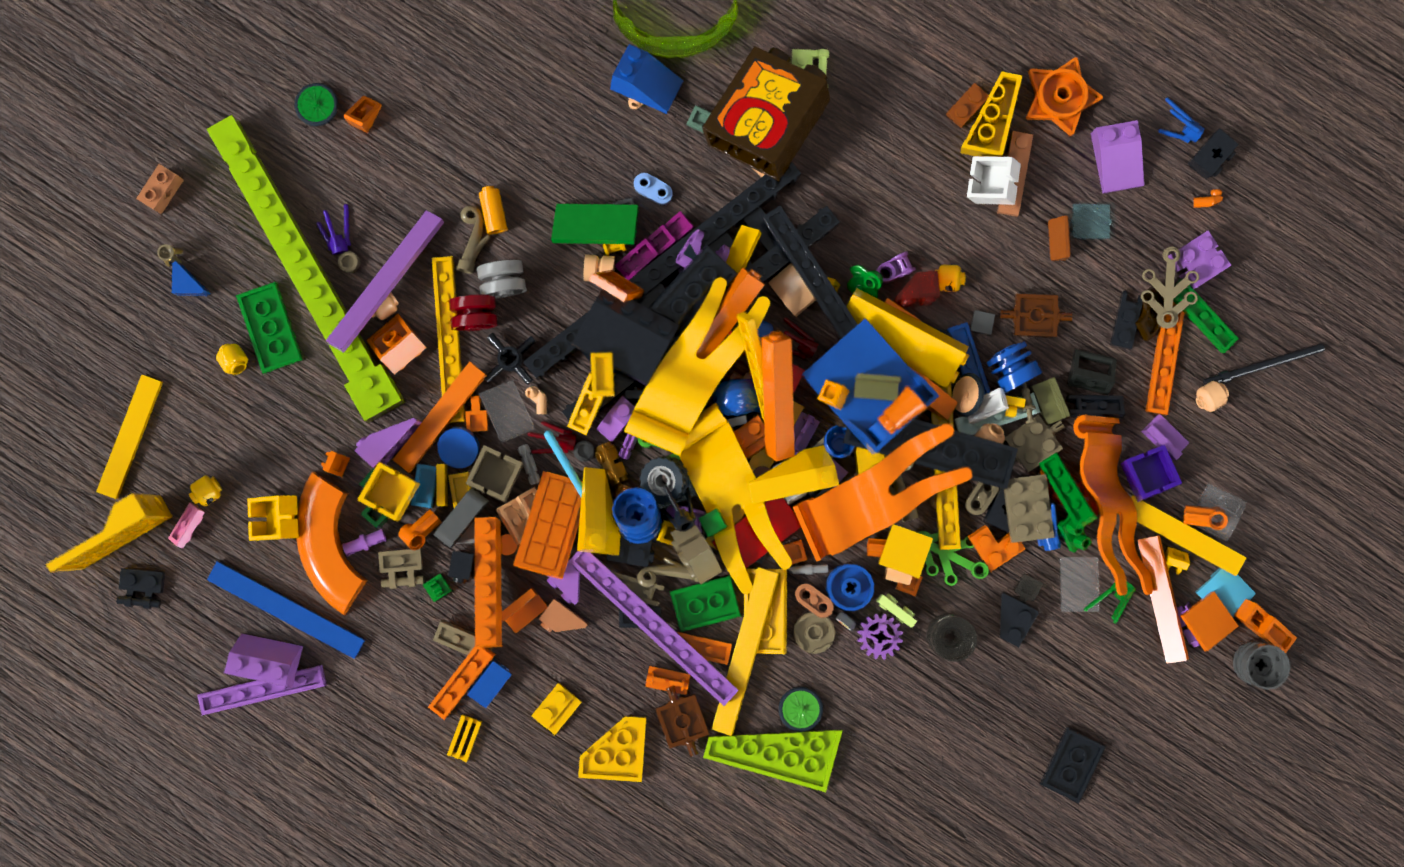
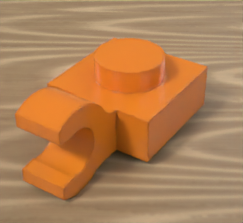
(476, 419)

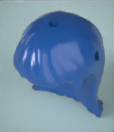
(736, 397)

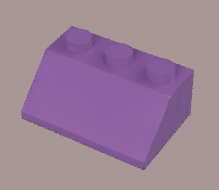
(264, 660)

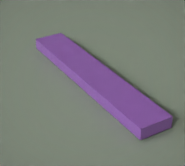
(259, 691)

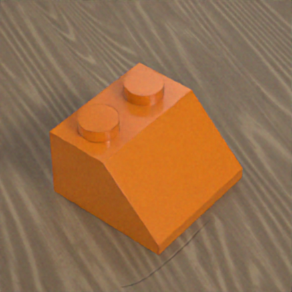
(396, 344)

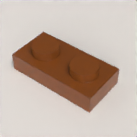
(967, 105)

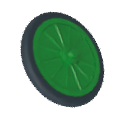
(316, 104)

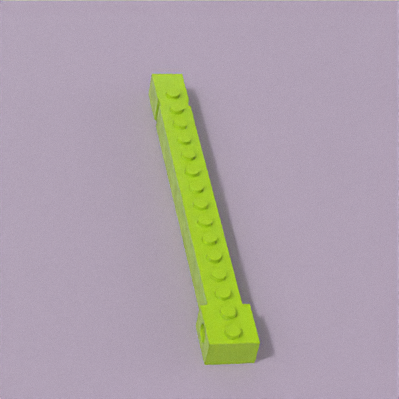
(368, 383)

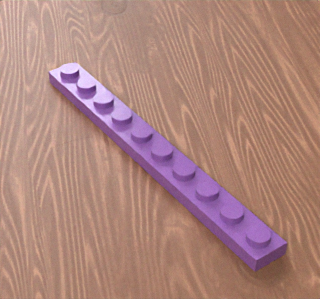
(654, 626)

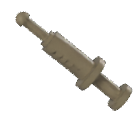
(1028, 405)

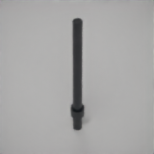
(1226, 376)

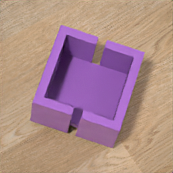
(1201, 257)

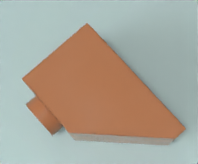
(561, 618)

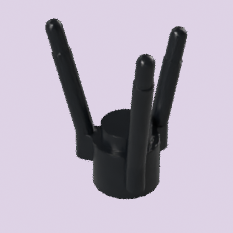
(682, 519)

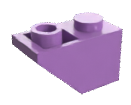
(569, 585)

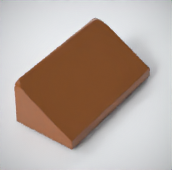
(1059, 238)

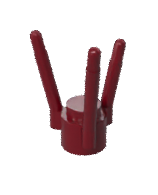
(806, 346)
(566, 439)

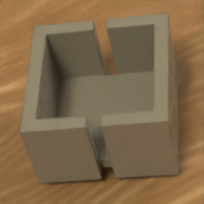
(494, 474)
(695, 554)

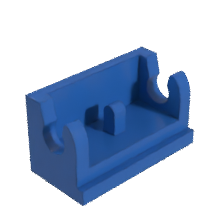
(489, 683)

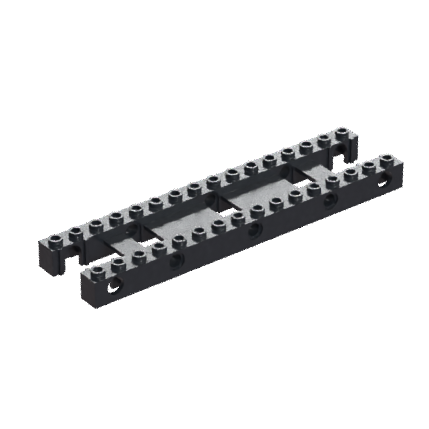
(743, 208)

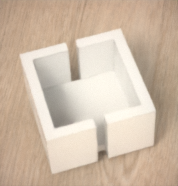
(996, 179)

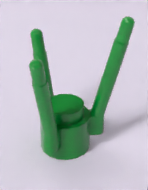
(1123, 600)

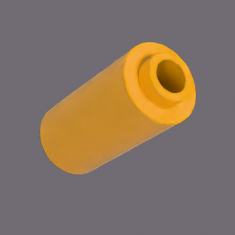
(492, 210)

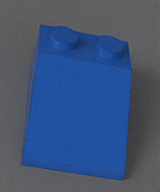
(645, 79)

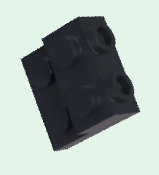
(634, 553)

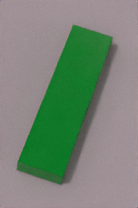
(1207, 320)
(1067, 491)

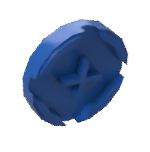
(458, 447)

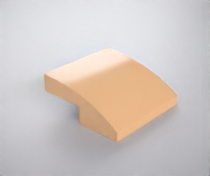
(792, 290)
(516, 513)

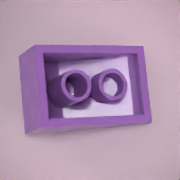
(1119, 156)
(386, 443)

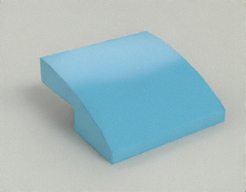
(1229, 589)

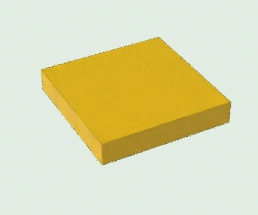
(905, 551)

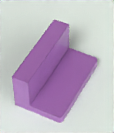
(1161, 433)

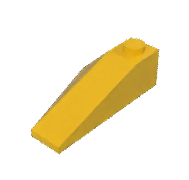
(805, 472)
(597, 525)

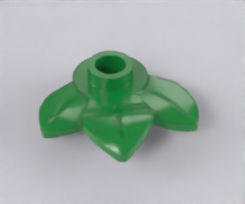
(865, 280)

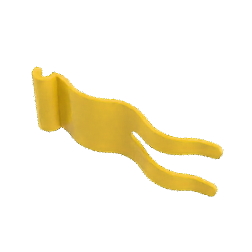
(686, 382)
(721, 481)

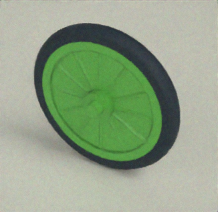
(800, 709)

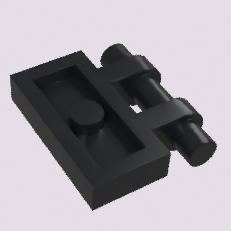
(143, 581)

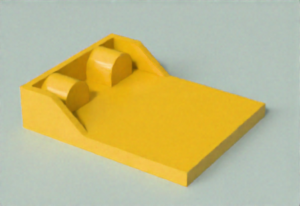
(126, 522)

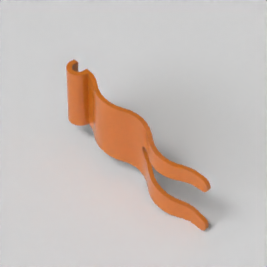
(1101, 479)
(864, 501)

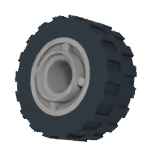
(676, 478)

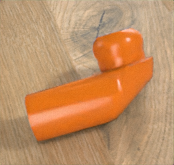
(1215, 198)

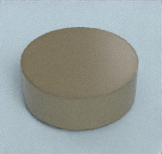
(349, 262)

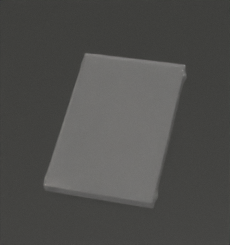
(507, 411)
(1079, 583)

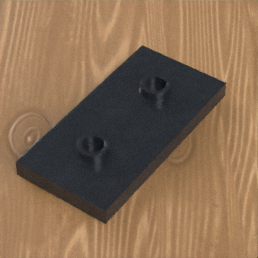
(690, 288)

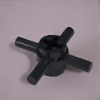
(516, 365)

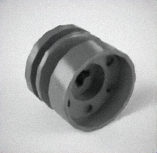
(1272, 666)

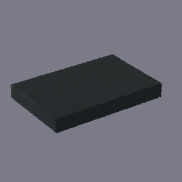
(1072, 765)

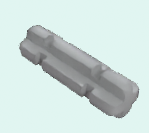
(529, 464)

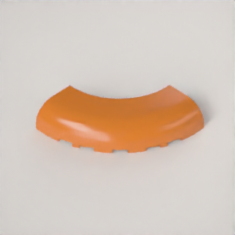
(321, 545)

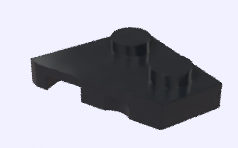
(1015, 619)

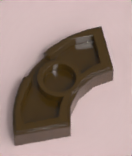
(1147, 322)

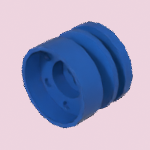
(1014, 366)
(637, 505)

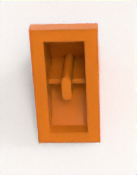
(363, 113)

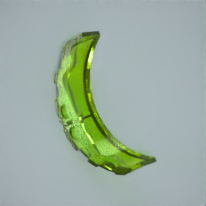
(679, 45)

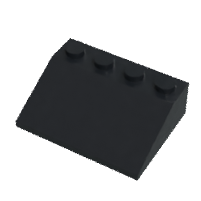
(628, 331)

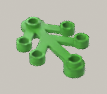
(946, 555)

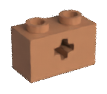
(160, 189)

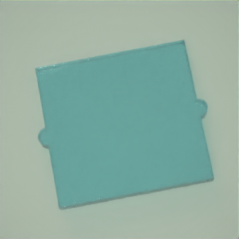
(1091, 221)

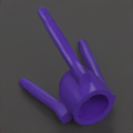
(336, 243)

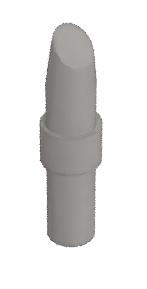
(808, 569)

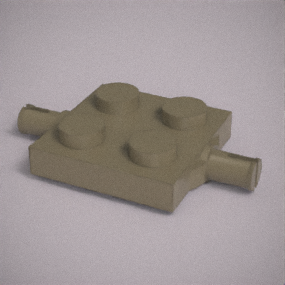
(1034, 442)

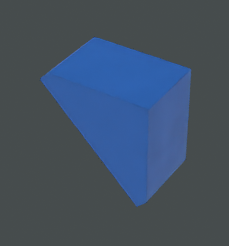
(185, 283)

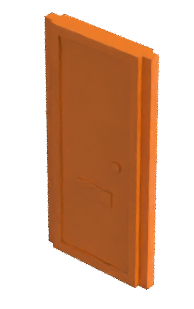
(550, 527)

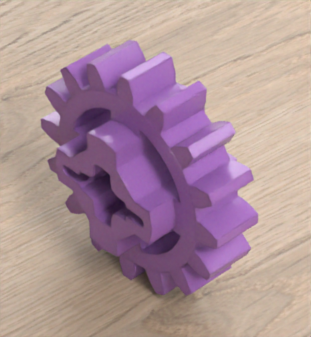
(881, 626)

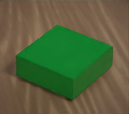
(713, 522)

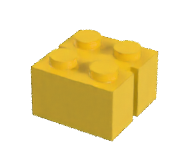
(389, 490)
(280, 517)

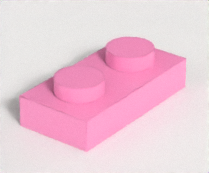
(186, 525)

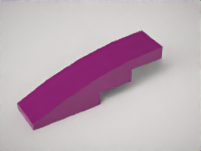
(654, 245)

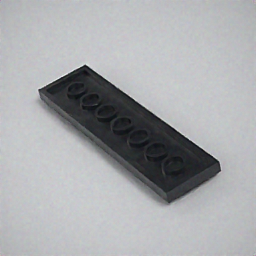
(988, 460)

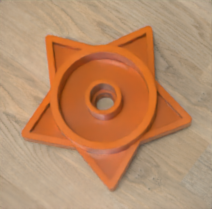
(1064, 81)

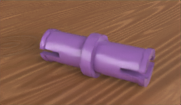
(364, 542)

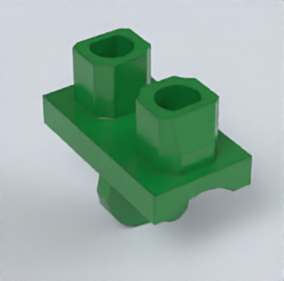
(1073, 537)

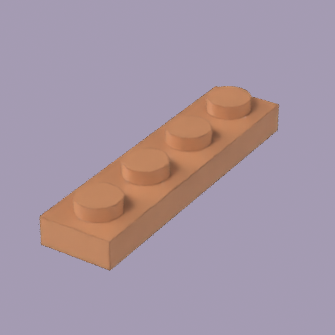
(1019, 149)

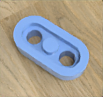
(652, 188)

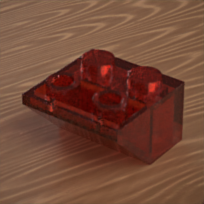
(921, 289)

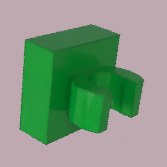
(437, 587)

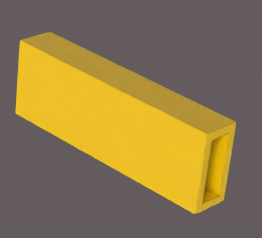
(915, 342)

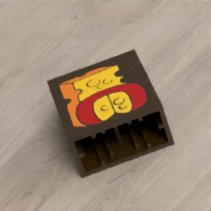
(767, 111)

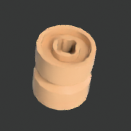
(593, 264)

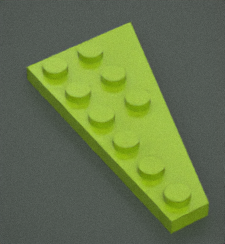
(788, 756)

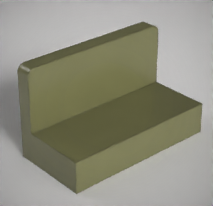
(876, 387)
(1050, 401)

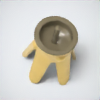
(167, 253)

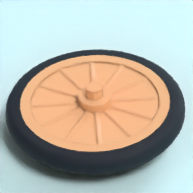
(969, 394)

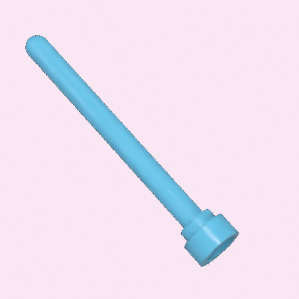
(564, 461)

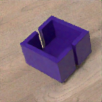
(1151, 474)

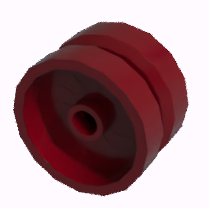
(473, 312)

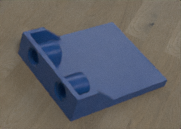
(866, 353)

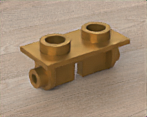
(605, 455)

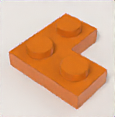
(994, 552)

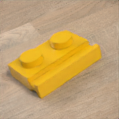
(556, 708)

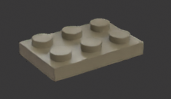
(1028, 509)

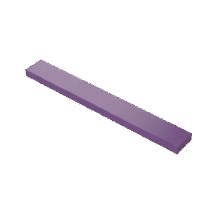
(384, 281)

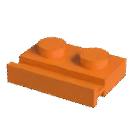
(751, 437)

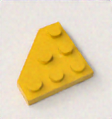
(617, 753)

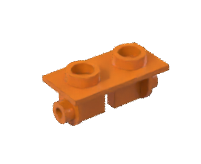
(662, 678)

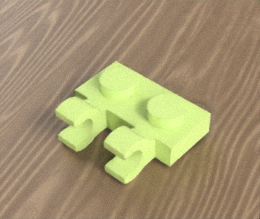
(889, 603)

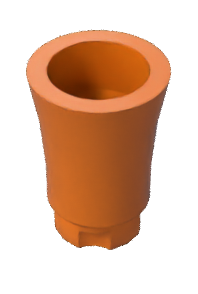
(901, 410)

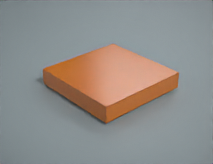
(617, 285)
(1209, 621)

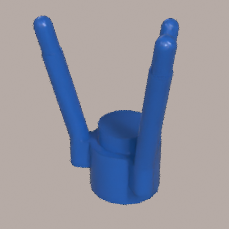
(1191, 130)
(1051, 543)

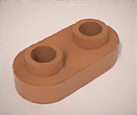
(814, 601)

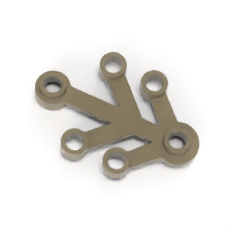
(1169, 291)

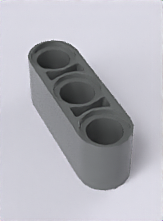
(461, 517)

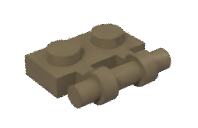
(401, 560)

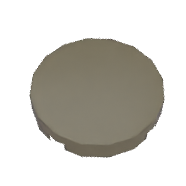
(813, 633)

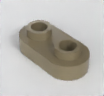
(983, 497)

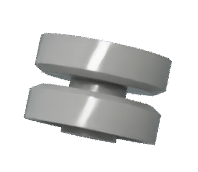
(501, 278)

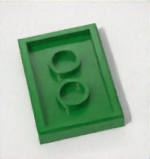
(705, 603)

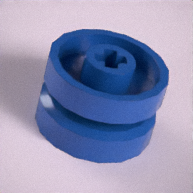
(862, 587)

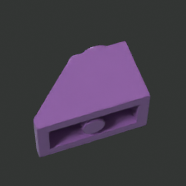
(616, 419)

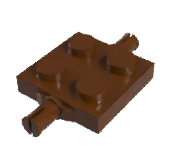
(1036, 315)
(682, 721)

